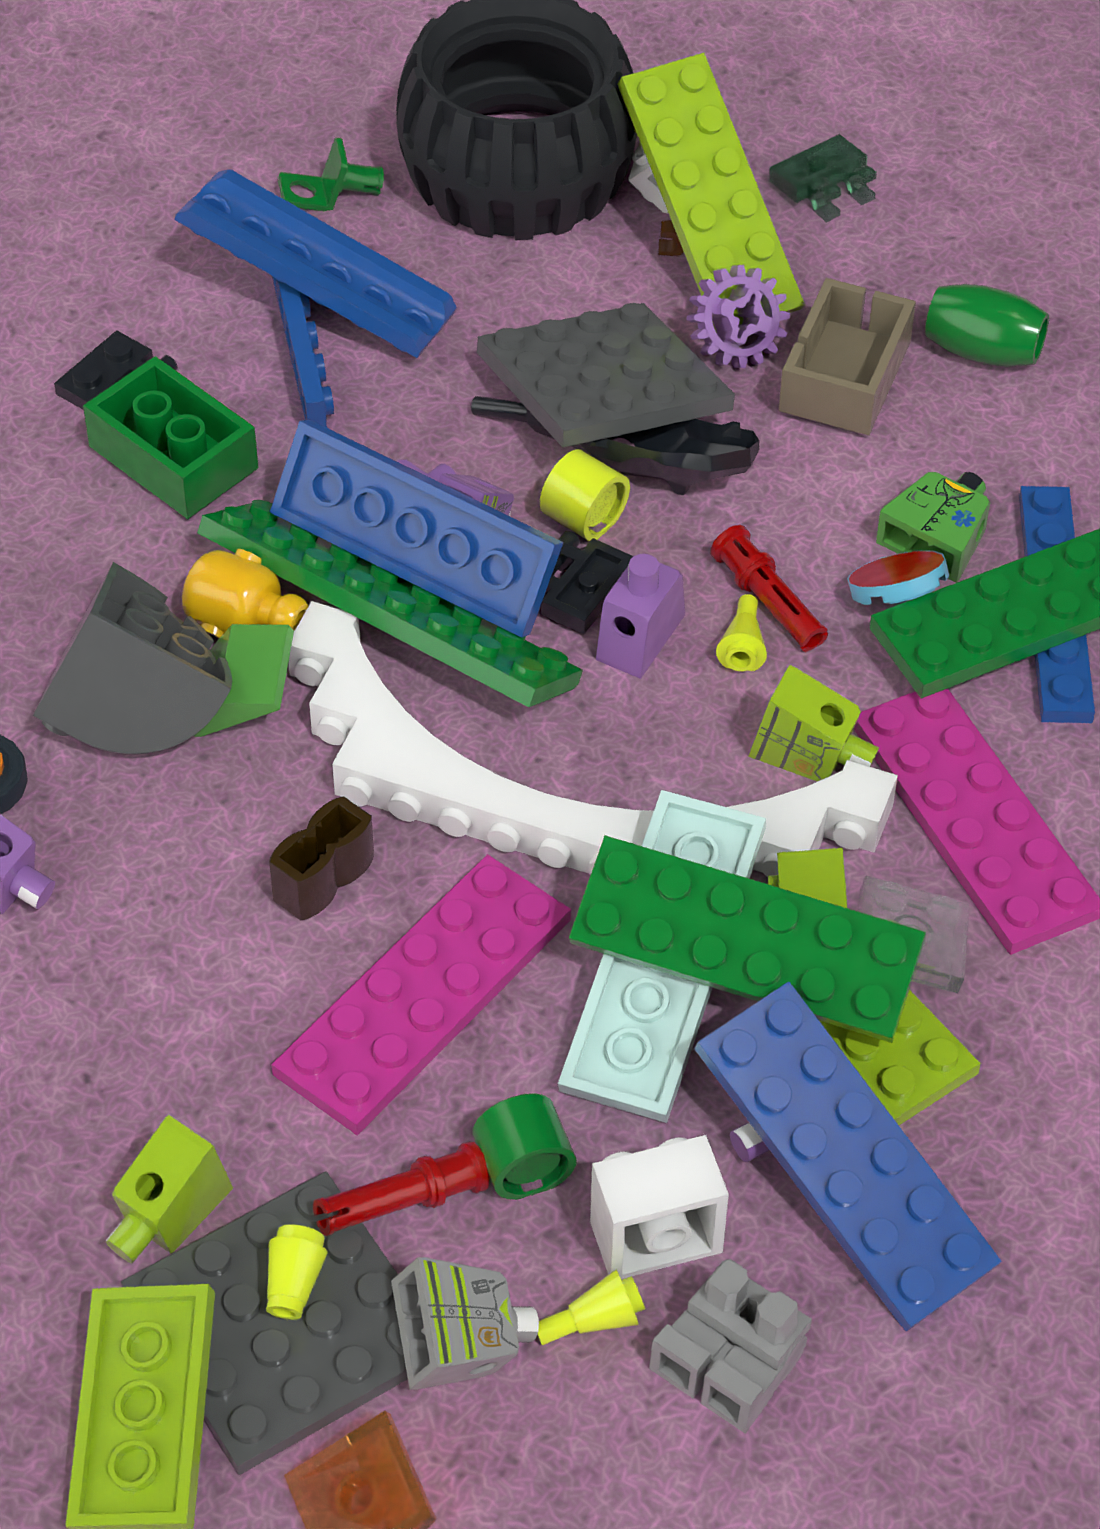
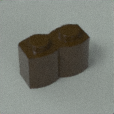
(321, 858)

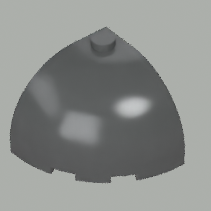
(134, 673)

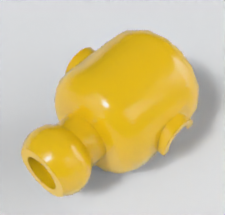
(237, 590)

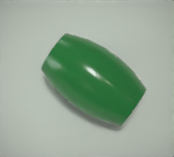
(987, 325)

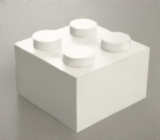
(658, 1206)

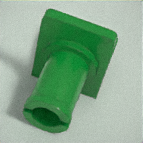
(337, 176)

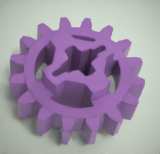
(755, 319)

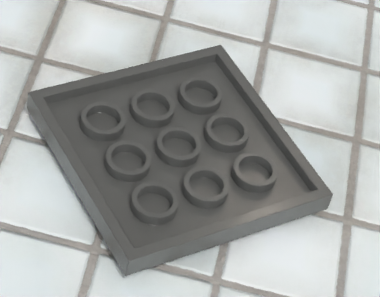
(604, 374)
(281, 1376)

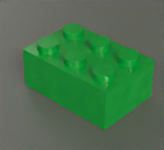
(171, 437)

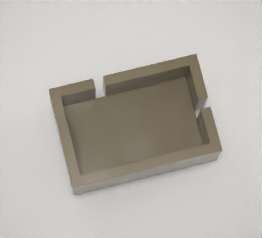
(838, 368)

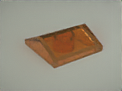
(362, 1483)

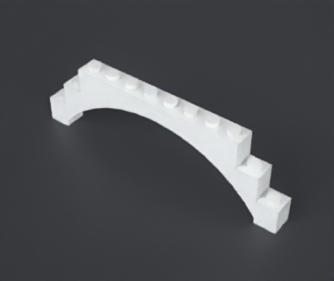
(415, 776)

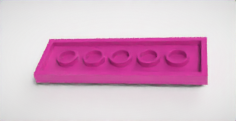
(979, 819)
(421, 994)

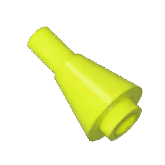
(743, 644)
(602, 1307)

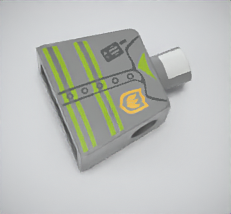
(457, 1322)

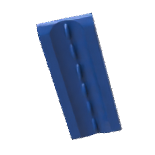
(318, 261)

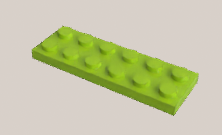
(705, 175)

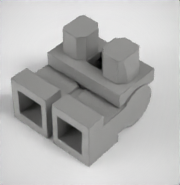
(733, 1344)

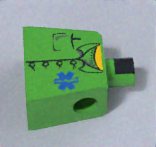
(938, 518)

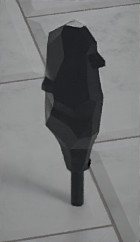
(674, 452)

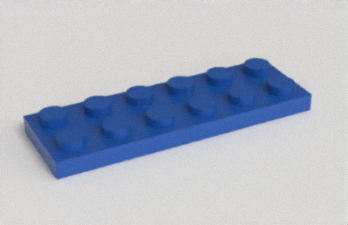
(416, 527)
(847, 1156)

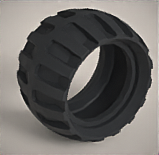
(515, 172)

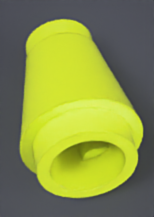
(293, 1269)

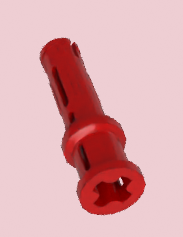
(756, 573)
(425, 1183)

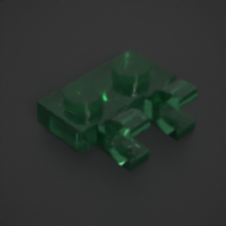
(819, 169)

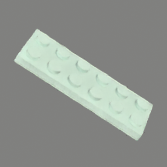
(645, 1020)

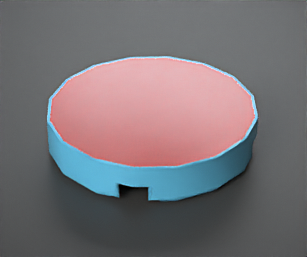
(898, 577)

